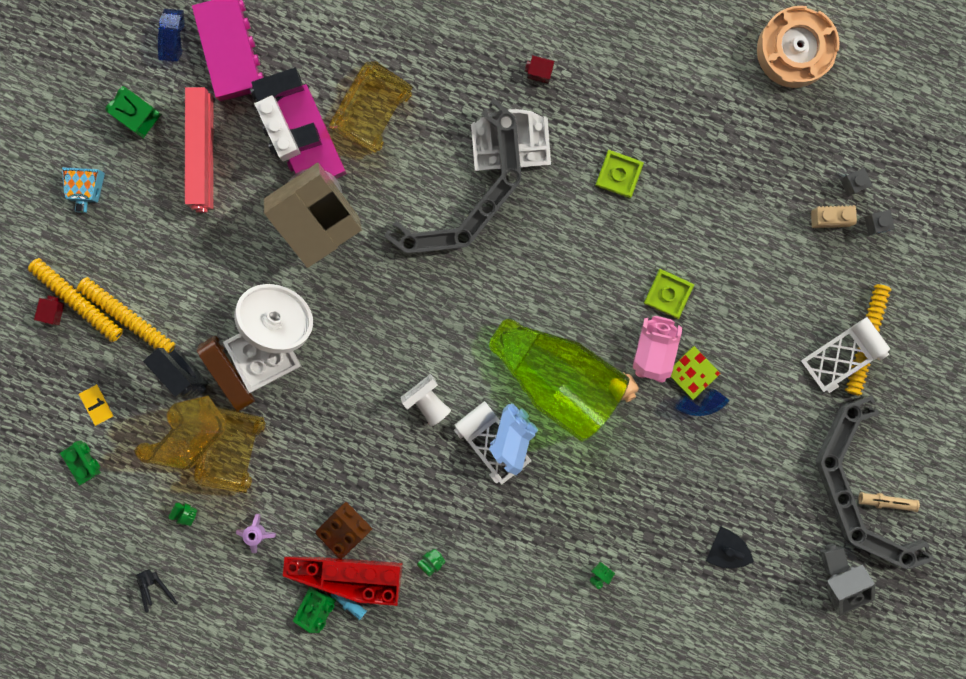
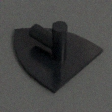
(729, 551)

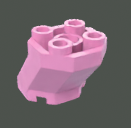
(657, 348)

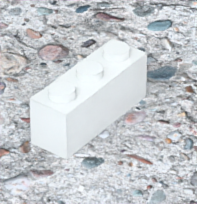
(277, 128)

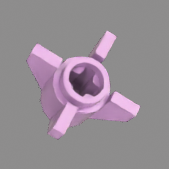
(259, 532)

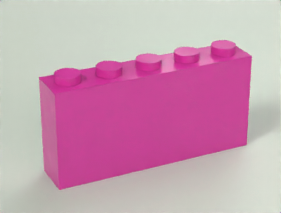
(227, 47)
(301, 110)

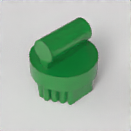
(183, 514)
(431, 562)
(602, 574)

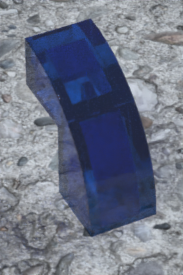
(169, 35)
(710, 404)

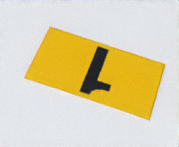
(96, 405)

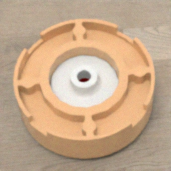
(797, 47)

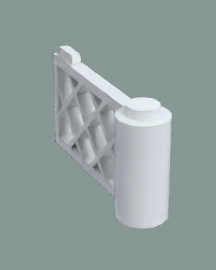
(867, 339)
(472, 426)

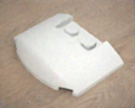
(532, 140)

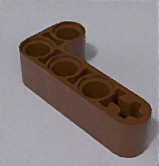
(224, 373)

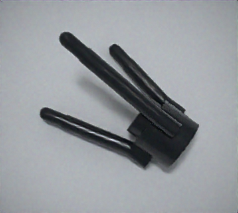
(145, 580)

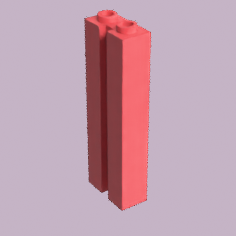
(198, 149)

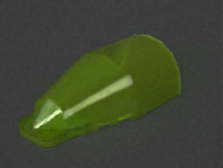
(561, 377)

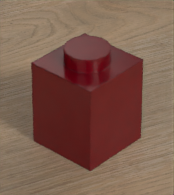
(539, 69)
(49, 310)

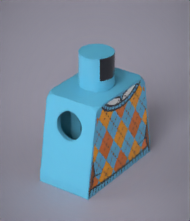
(82, 186)

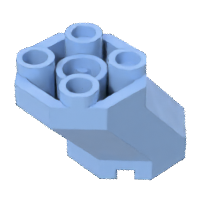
(513, 438)

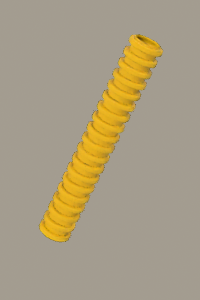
(74, 299)
(874, 314)
(125, 316)

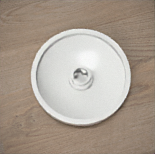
(273, 318)

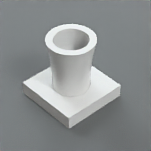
(428, 403)

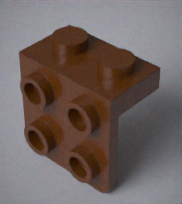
(343, 530)

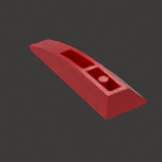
(350, 578)

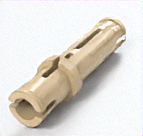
(867, 499)

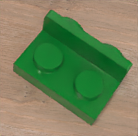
(80, 462)
(314, 610)

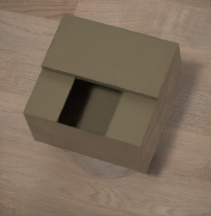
(312, 214)

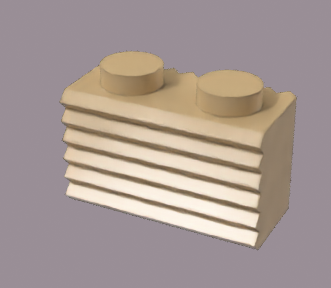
(833, 216)

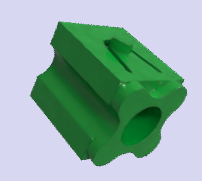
(133, 112)

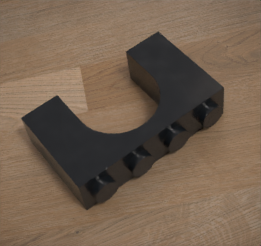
(280, 86)
(176, 373)

